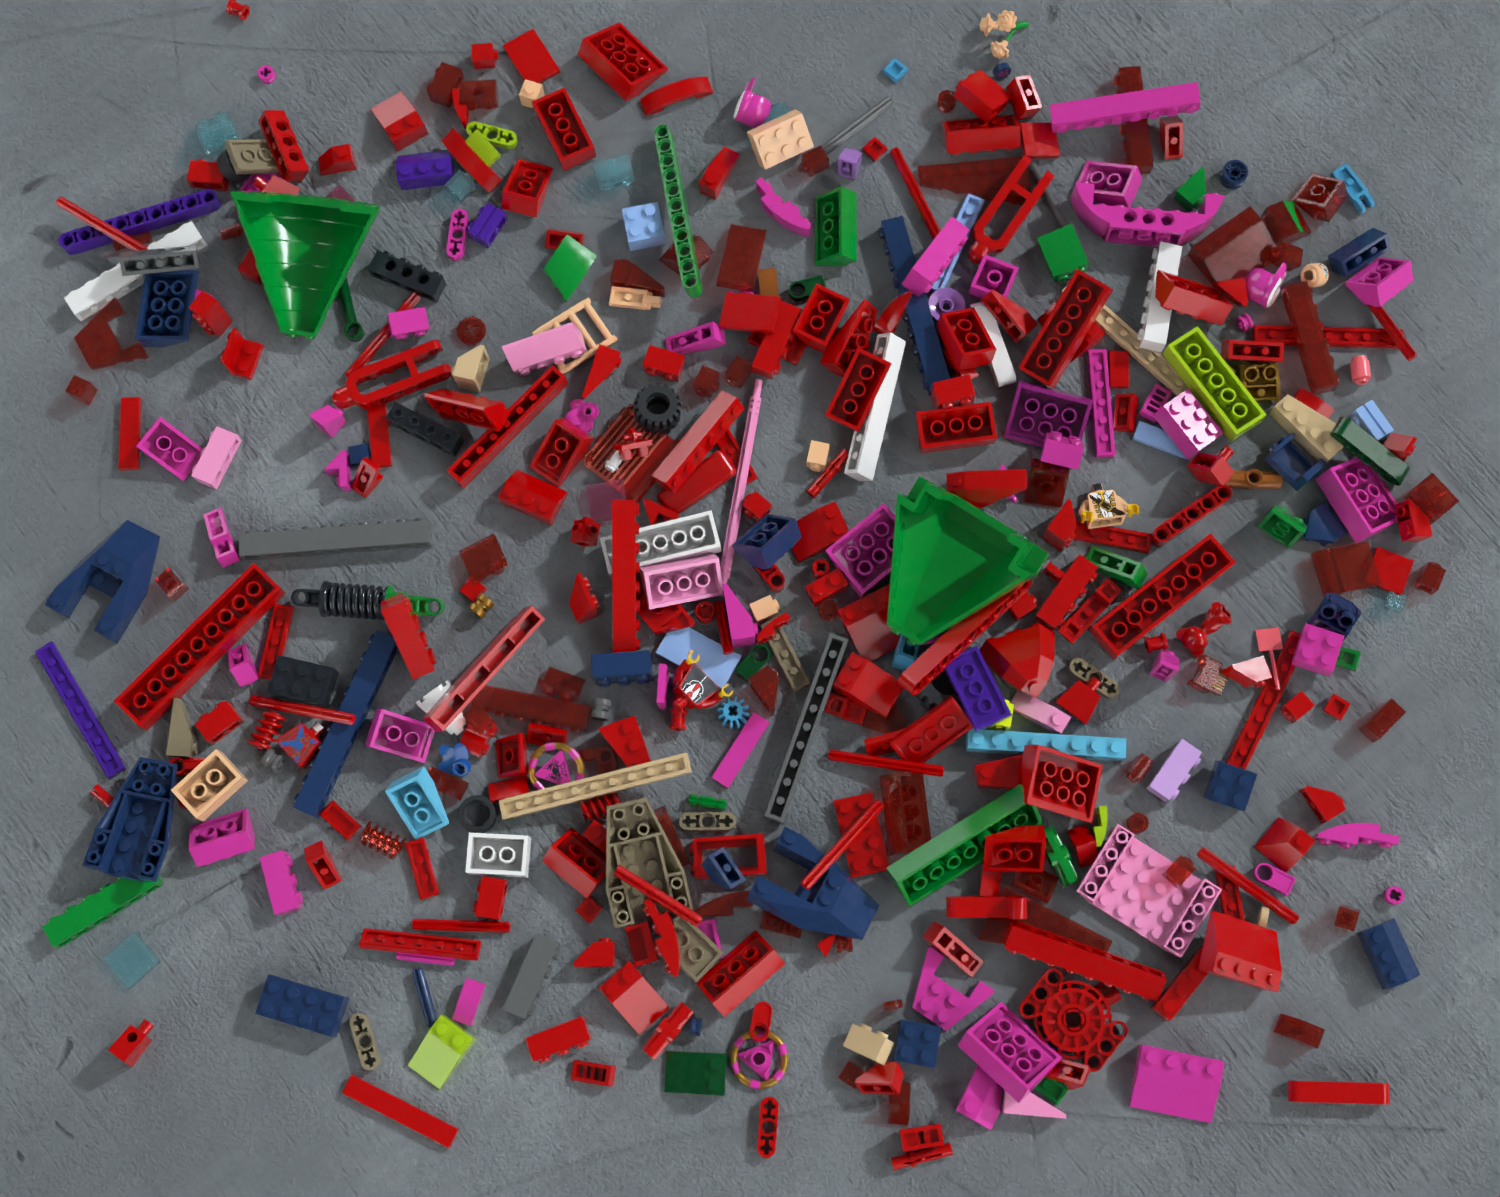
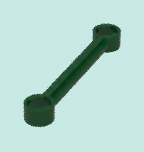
(349, 312)

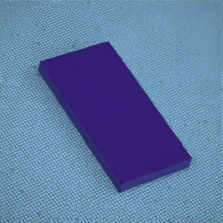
(977, 689)

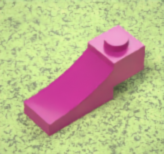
(221, 537)

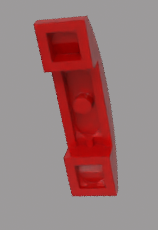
(675, 92)
(471, 161)
(1089, 611)

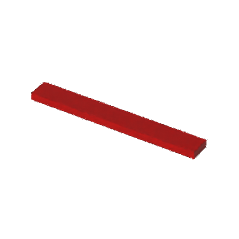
(1335, 335)
(1264, 706)

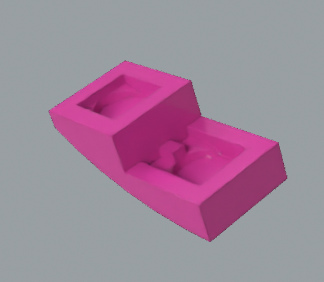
(468, 1001)

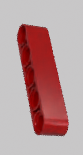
(1197, 509)
(1338, 1092)

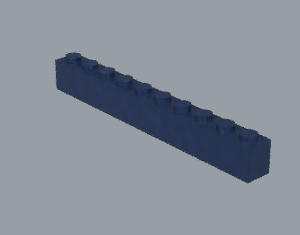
(917, 312)
(340, 736)

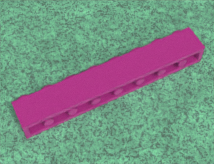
(1125, 107)

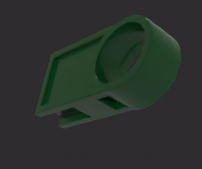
(808, 285)
(750, 665)

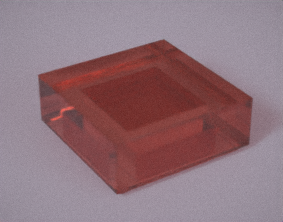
(850, 1074)

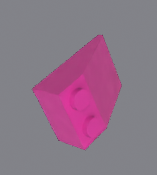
(1112, 182)
(170, 448)
(741, 627)
(399, 735)

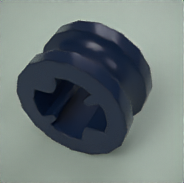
(696, 1026)

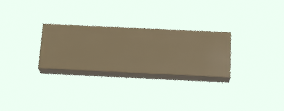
(787, 659)

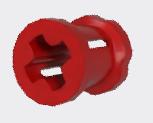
(238, 9)
(820, 563)
(1155, 643)

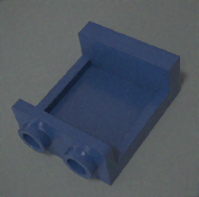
(1292, 463)

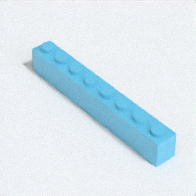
(1013, 743)

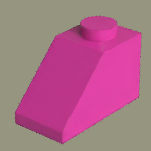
(328, 419)
(242, 665)

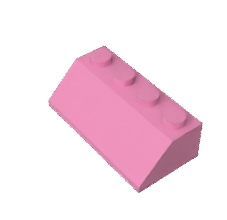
(545, 349)
(681, 580)

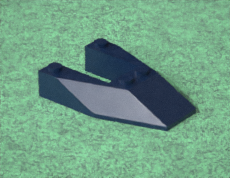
(117, 568)
(830, 906)

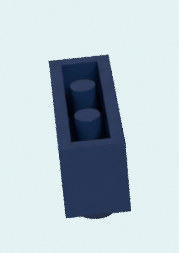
(1359, 252)

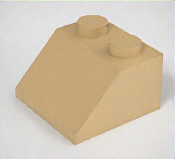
(471, 369)

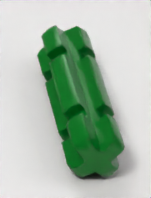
(708, 802)

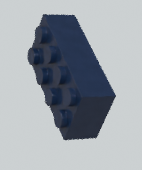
(302, 1005)

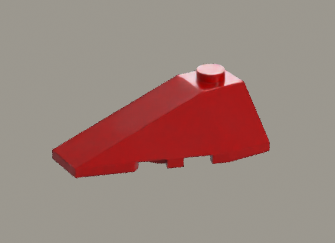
(851, 336)

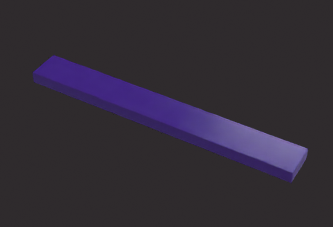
(80, 710)

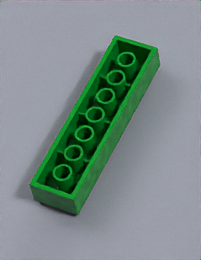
(959, 846)

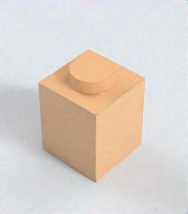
(529, 92)
(817, 456)
(764, 609)

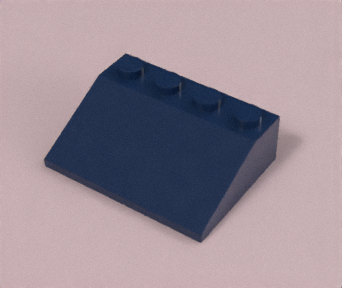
(164, 308)

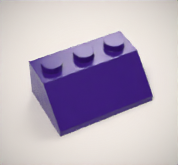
(424, 169)

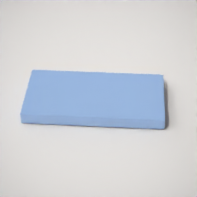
(712, 660)

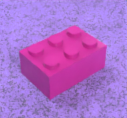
(1188, 424)

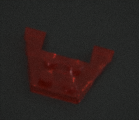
(100, 343)

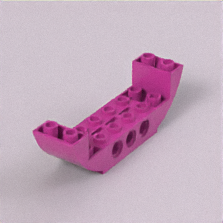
(1142, 225)

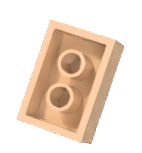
(780, 139)
(209, 785)

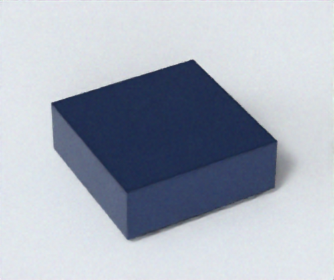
(357, 453)

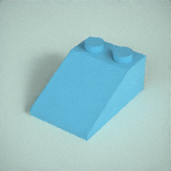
(418, 802)

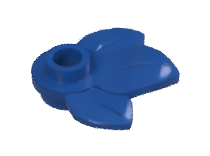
(453, 758)

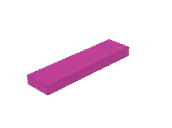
(740, 750)

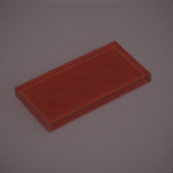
(741, 258)

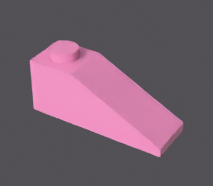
(1040, 713)
(1030, 1105)

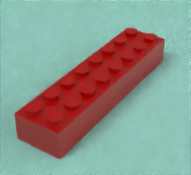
(1162, 596)

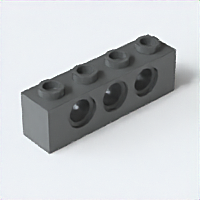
(159, 260)

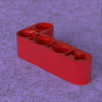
(986, 907)

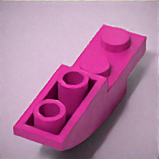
(783, 213)
(1349, 834)

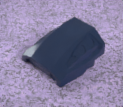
(1335, 614)

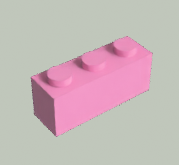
(216, 457)

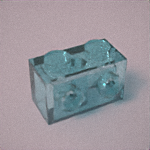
(614, 172)

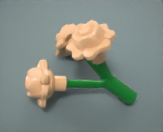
(1006, 22)

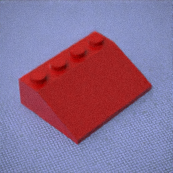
(621, 60)
(867, 625)
(1060, 782)
(1241, 952)

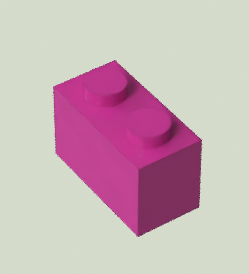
(408, 323)

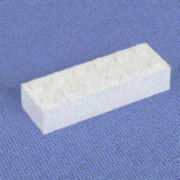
(671, 540)

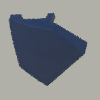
(1323, 526)

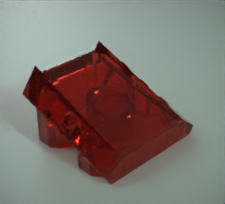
(483, 558)

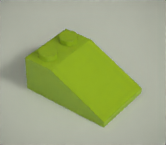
(441, 1051)

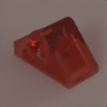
(171, 584)
(900, 1106)

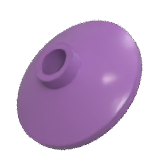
(945, 297)

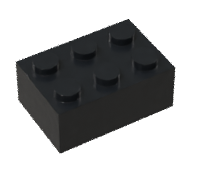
(303, 681)

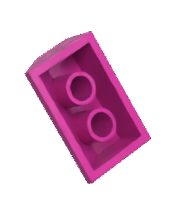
(1381, 280)
(221, 837)

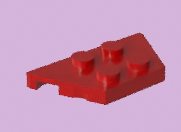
(664, 618)

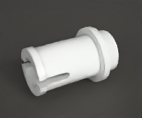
(613, 463)

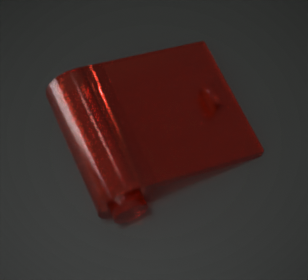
(1346, 568)

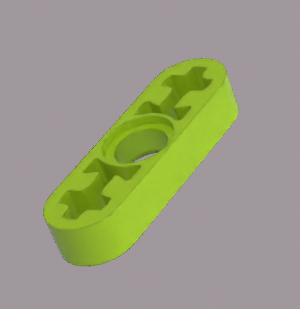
(497, 141)

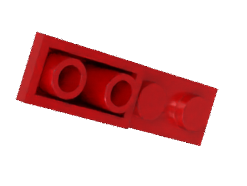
(668, 945)

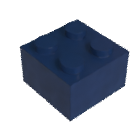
(1230, 785)
(917, 1043)

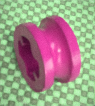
(262, 71)
(1244, 322)
(1392, 901)

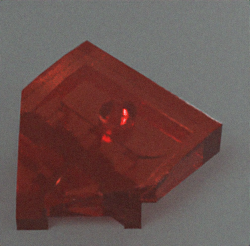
(893, 722)

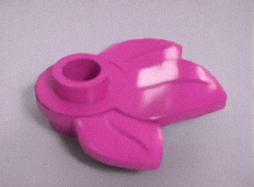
(578, 414)

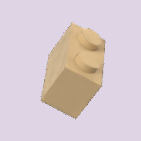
(869, 1044)

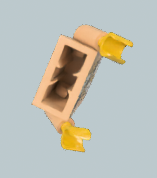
(1105, 508)

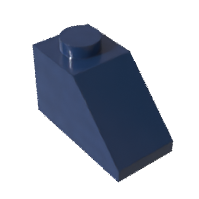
(722, 869)

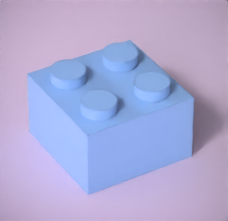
(643, 226)

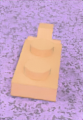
(633, 298)

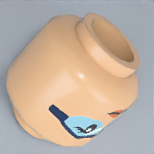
(1315, 274)

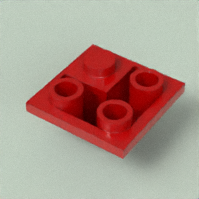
(581, 602)

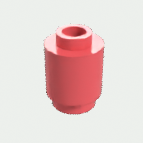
(1360, 370)

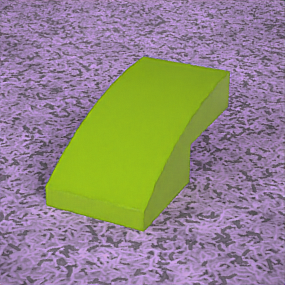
(1099, 832)

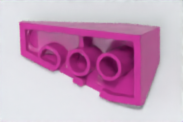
(981, 1099)

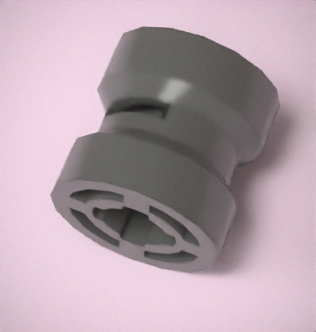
(600, 709)

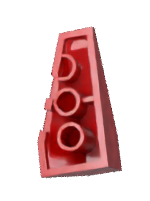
(986, 486)

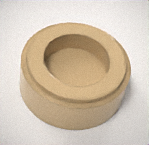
(1263, 917)

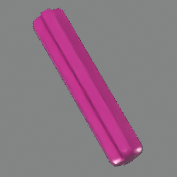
(425, 959)

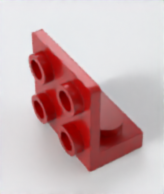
(240, 355)

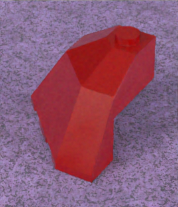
(1022, 657)

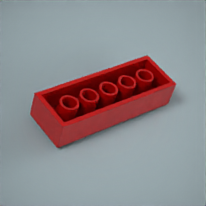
(1065, 328)

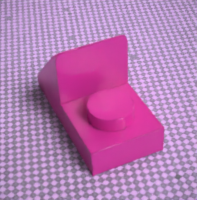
(341, 466)

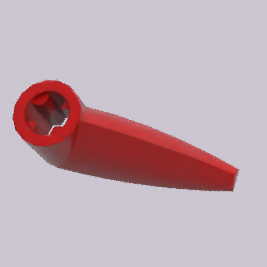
(892, 314)

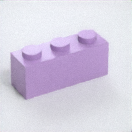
(1174, 771)

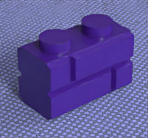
(487, 225)

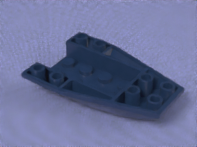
(137, 824)

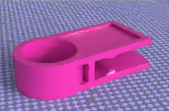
(1278, 879)

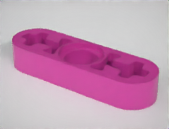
(461, 242)

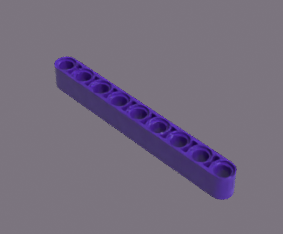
(149, 222)

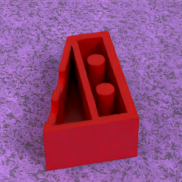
(626, 741)

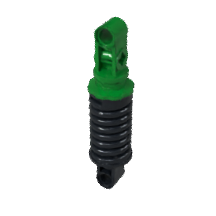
(359, 600)

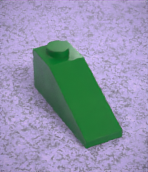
(1118, 567)

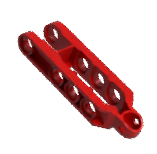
(986, 245)
(350, 395)

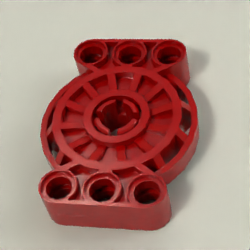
(1091, 1028)

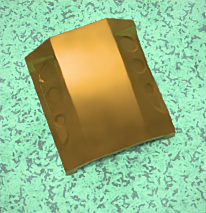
(1261, 380)

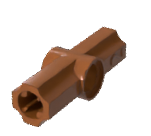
(1263, 480)

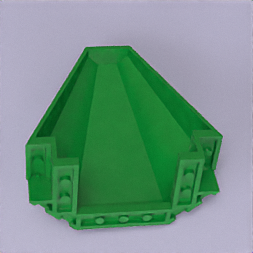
(950, 562)

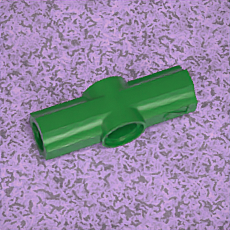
(1059, 857)

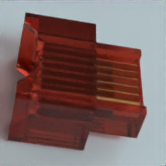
(1208, 676)

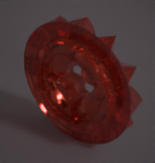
(479, 331)

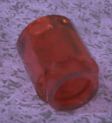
(1139, 768)

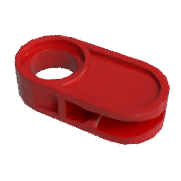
(761, 1018)

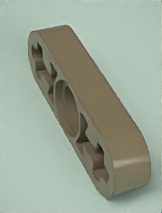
(1109, 682)
(692, 815)
(365, 1025)

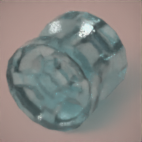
(1394, 602)

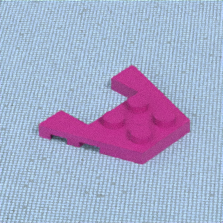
(939, 1000)

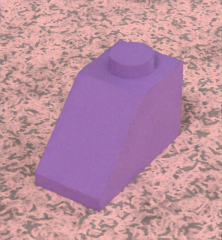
(849, 163)

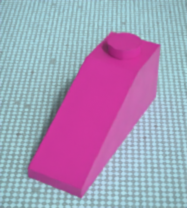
(697, 339)
(1165, 665)

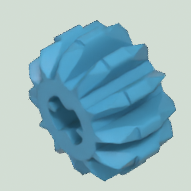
(726, 713)

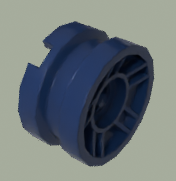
(1240, 171)

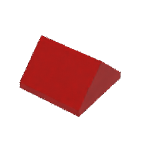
(512, 756)

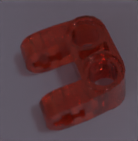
(597, 754)

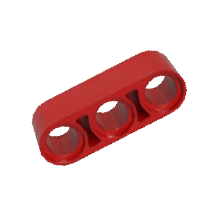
(769, 575)

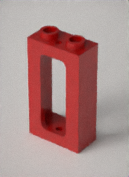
(749, 840)

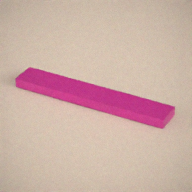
(1101, 403)

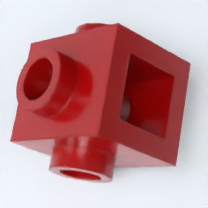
(585, 532)

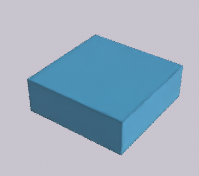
(895, 70)

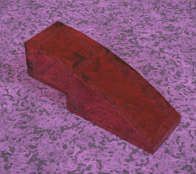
(725, 904)

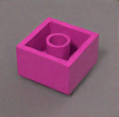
(993, 275)
(1062, 450)
(1317, 650)

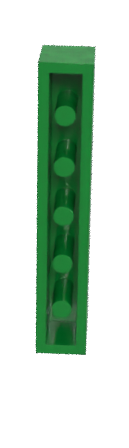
(96, 909)

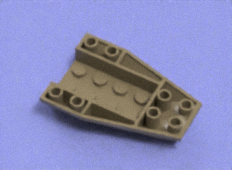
(643, 848)

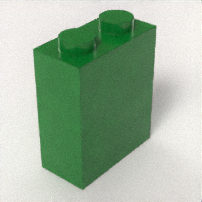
(1062, 253)

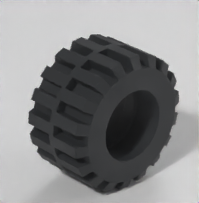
(654, 395)

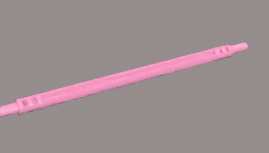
(740, 482)

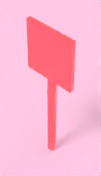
(1270, 640)

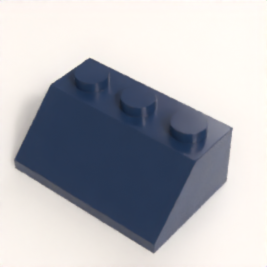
(768, 540)
(1388, 954)

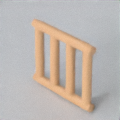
(570, 313)

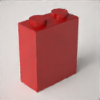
(982, 95)

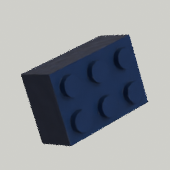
(622, 668)

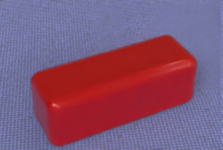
(705, 478)

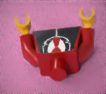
(695, 687)

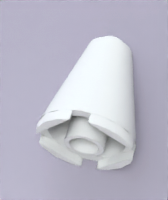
(432, 698)

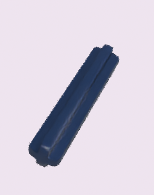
(424, 997)

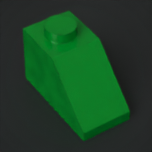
(1192, 191)

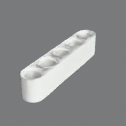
(1001, 364)

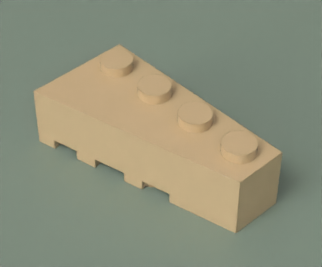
(1309, 426)

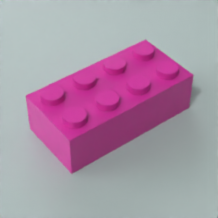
(936, 257)

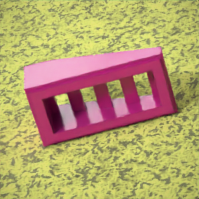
(1147, 414)

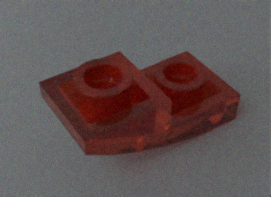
(775, 924)

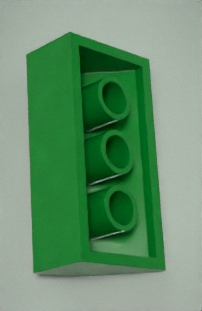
(836, 228)

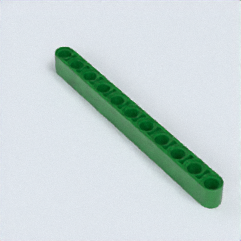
(678, 211)

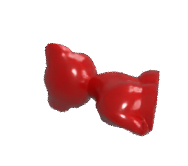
(1196, 638)

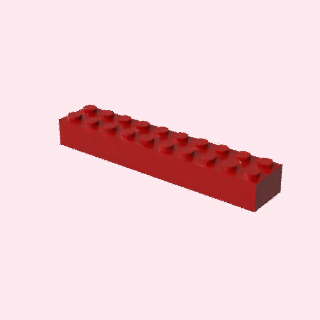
(199, 647)

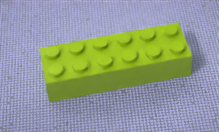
(1214, 384)

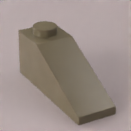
(181, 738)

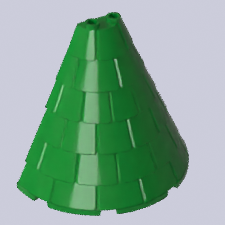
(288, 247)

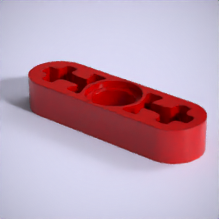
(772, 1143)

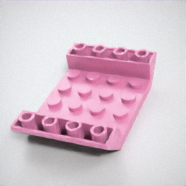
(1131, 889)

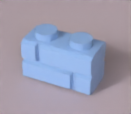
(1372, 421)

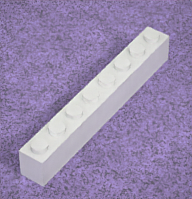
(111, 283)
(867, 442)

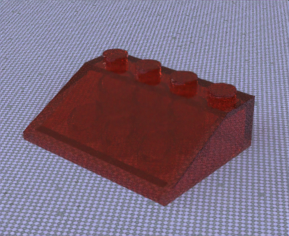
(1234, 248)

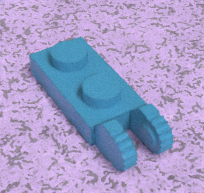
(1354, 188)

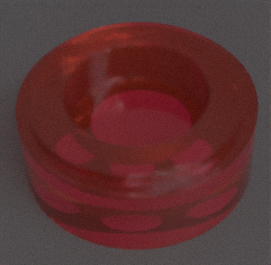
(890, 1005)

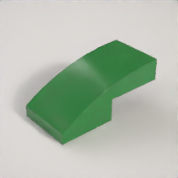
(1348, 659)

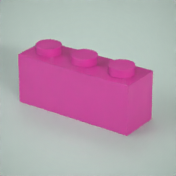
(281, 882)

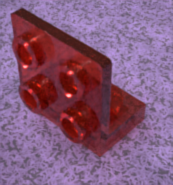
(562, 684)

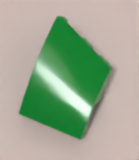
(569, 266)

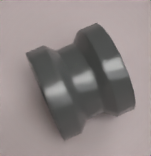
(273, 760)

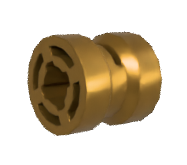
(481, 605)

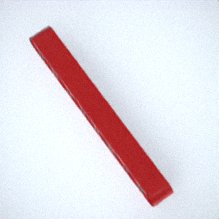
(955, 641)

